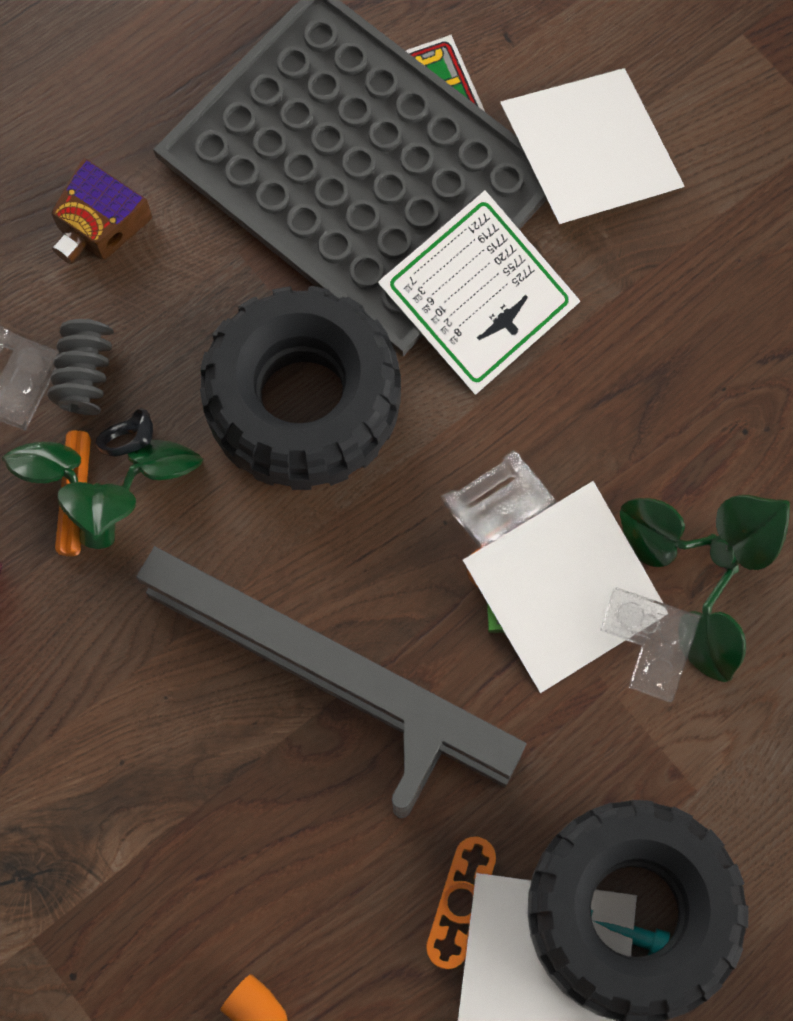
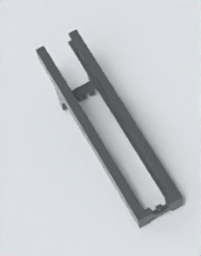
(426, 720)

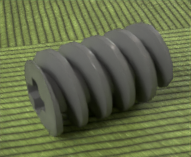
(78, 365)

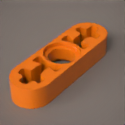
(439, 932)

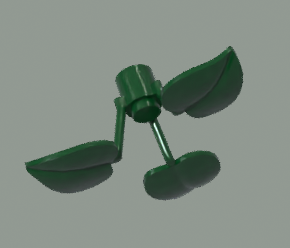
(98, 506)
(749, 535)

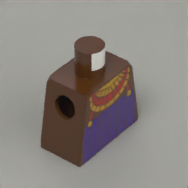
(97, 213)

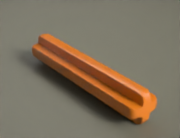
(68, 532)

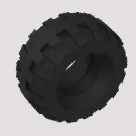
(288, 331)
(707, 899)

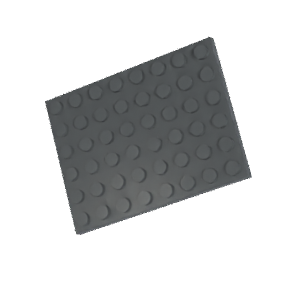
(345, 154)

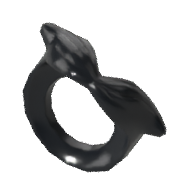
(139, 422)

